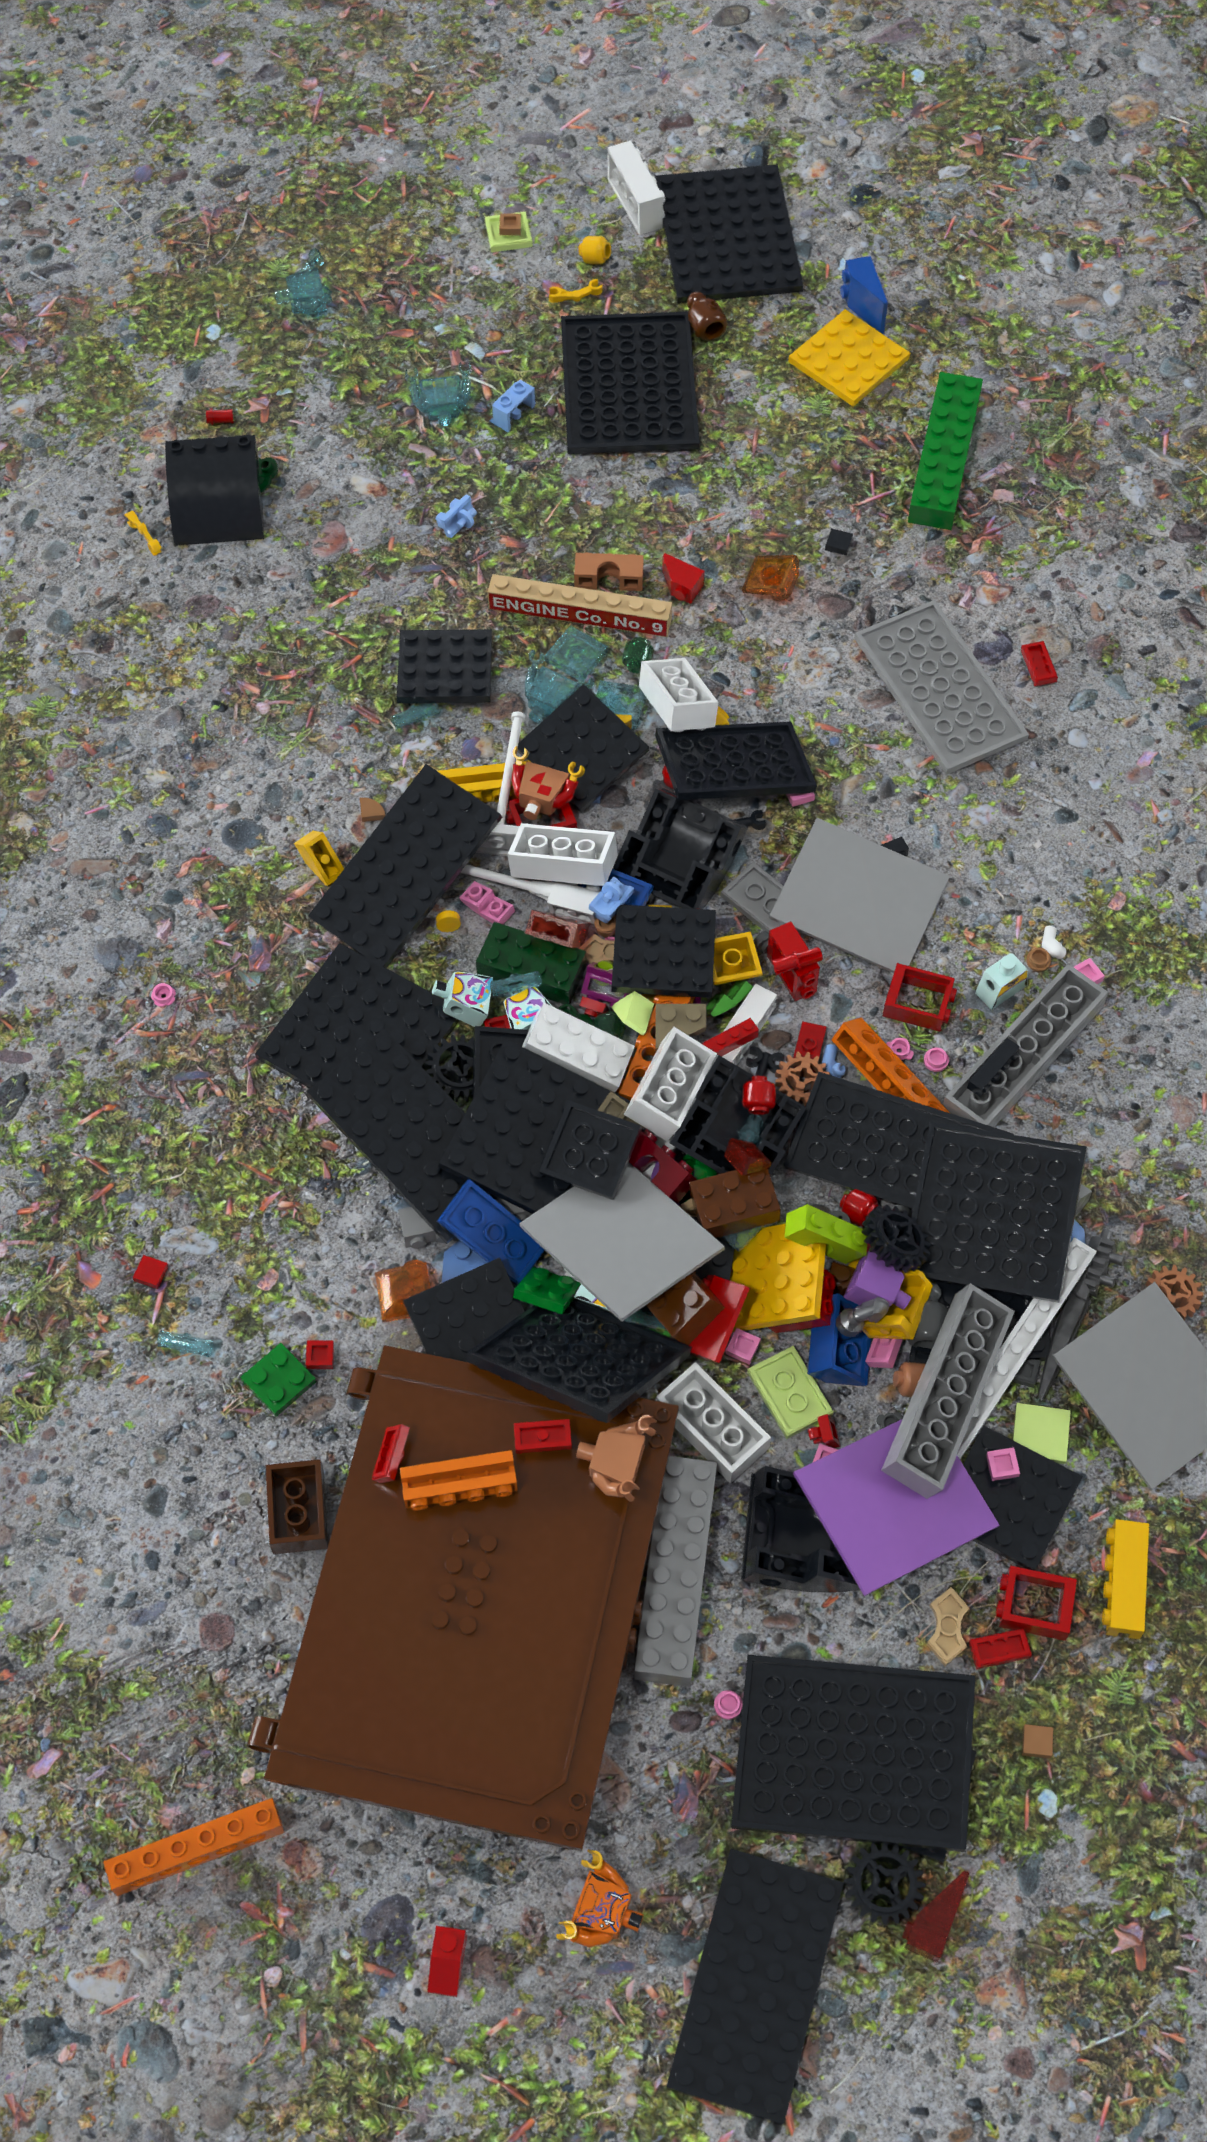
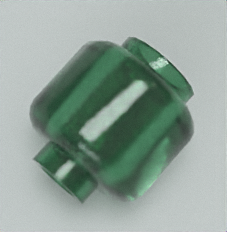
(635, 652)
(610, 1023)

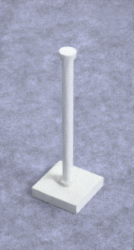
(503, 835)

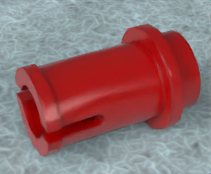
(219, 416)

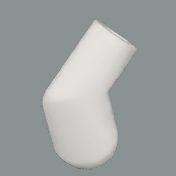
(1050, 944)

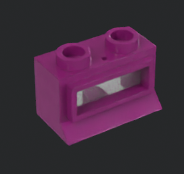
(598, 985)

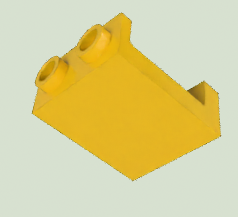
(899, 1322)

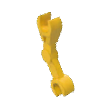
(558, 294)
(134, 522)

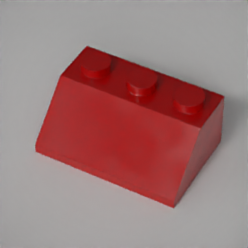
(714, 1338)

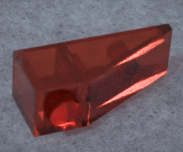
(933, 1923)

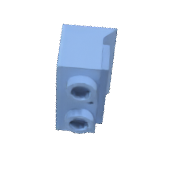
(507, 404)

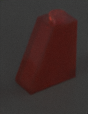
(557, 928)

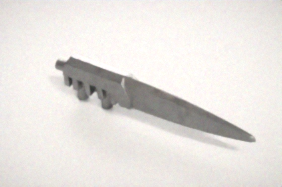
(1078, 1303)

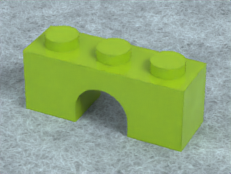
(812, 1225)

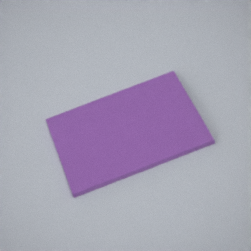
(883, 1524)

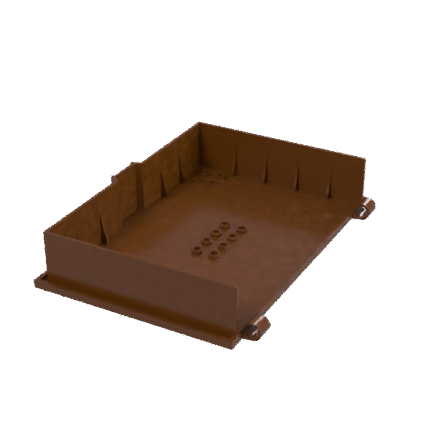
(469, 1645)

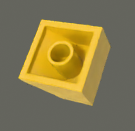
(735, 959)

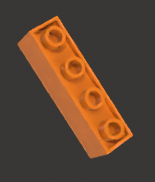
(458, 1480)

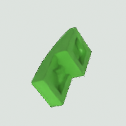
(721, 1003)

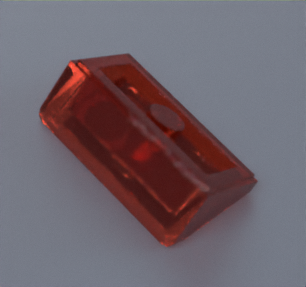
(746, 1157)

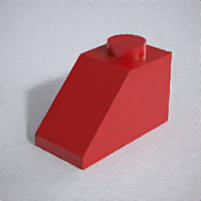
(682, 578)
(446, 1961)

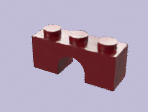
(672, 1176)

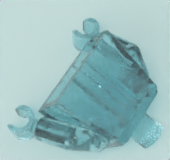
(305, 288)
(441, 396)
(548, 689)

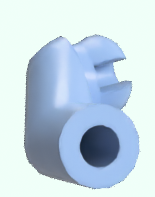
(831, 1065)

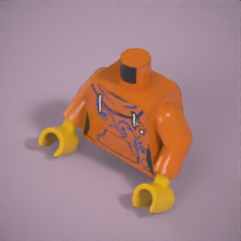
(601, 1907)

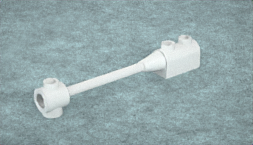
(561, 896)

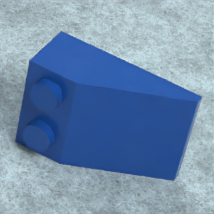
(864, 292)

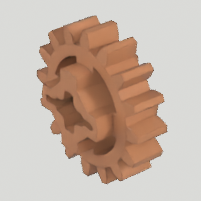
(791, 1076)
(1186, 1291)

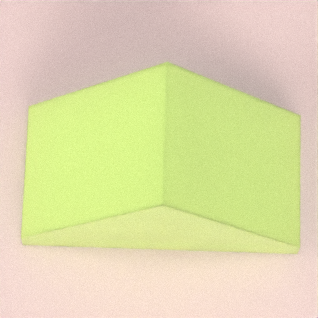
(634, 1011)

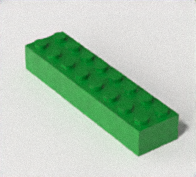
(945, 451)

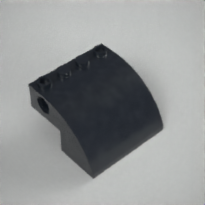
(214, 490)
(681, 849)
(719, 1115)
(787, 1541)

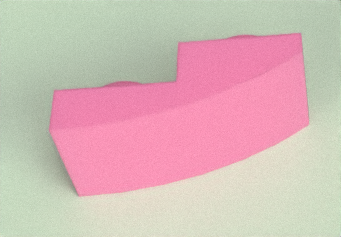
(486, 904)

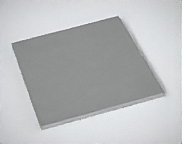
(859, 896)
(623, 1246)
(1144, 1383)

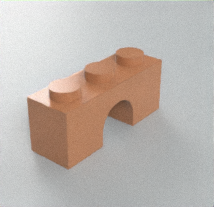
(593, 566)

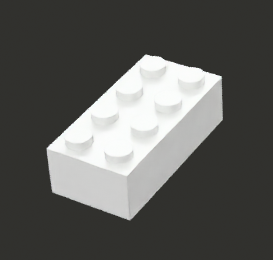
(635, 187)
(678, 694)
(562, 854)
(579, 1047)
(670, 1084)
(715, 1423)

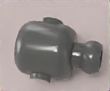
(931, 1320)

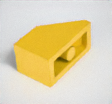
(319, 856)

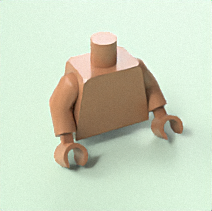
(617, 1457)

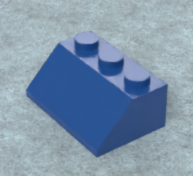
(836, 1356)

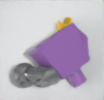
(875, 1290)

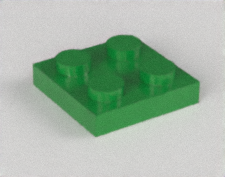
(547, 1290)
(278, 1379)

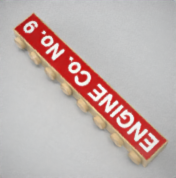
(580, 605)

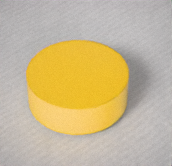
(448, 921)

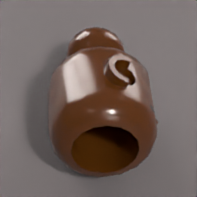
(706, 317)

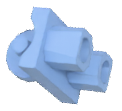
(459, 516)
(609, 899)

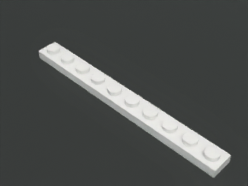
(1024, 1339)

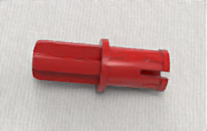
(797, 960)

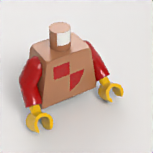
(542, 787)

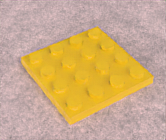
(849, 357)
(781, 1277)

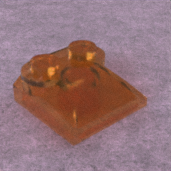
(772, 576)
(399, 1284)

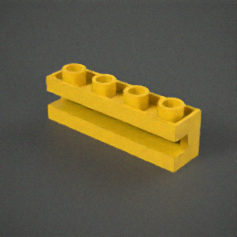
(480, 781)
(1126, 1578)

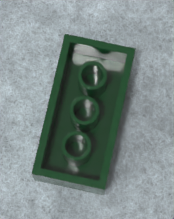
(513, 951)

